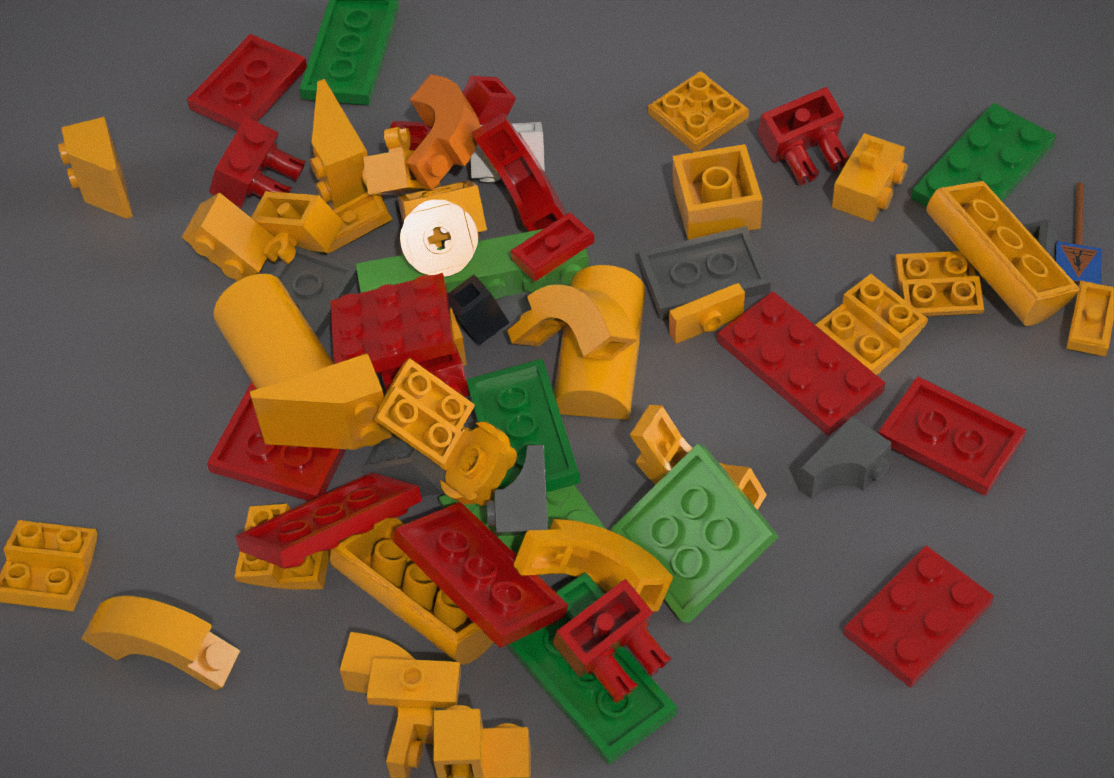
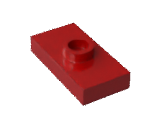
(552, 246)

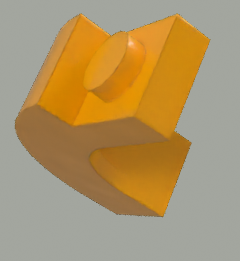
(594, 317)
(664, 447)
(604, 555)
(164, 632)
(413, 724)

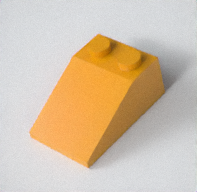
(336, 151)
(323, 407)

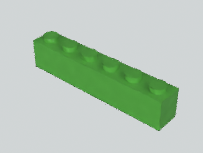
(489, 263)

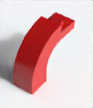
(485, 95)
(520, 172)

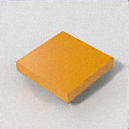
(698, 111)

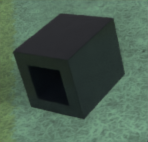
(477, 309)

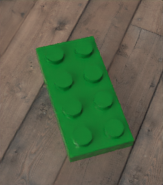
(350, 49)
(993, 150)
(526, 410)
(605, 724)

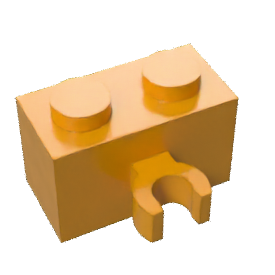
(388, 171)
(869, 177)
(296, 221)
(228, 237)

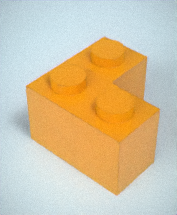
(470, 751)

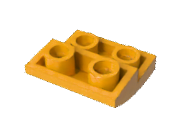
(939, 283)
(873, 323)
(424, 412)
(46, 565)
(253, 571)

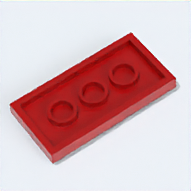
(801, 363)
(328, 520)
(479, 574)

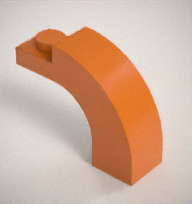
(451, 138)

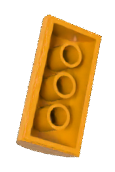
(1002, 251)
(268, 331)
(598, 385)
(405, 590)

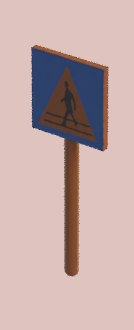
(1075, 259)

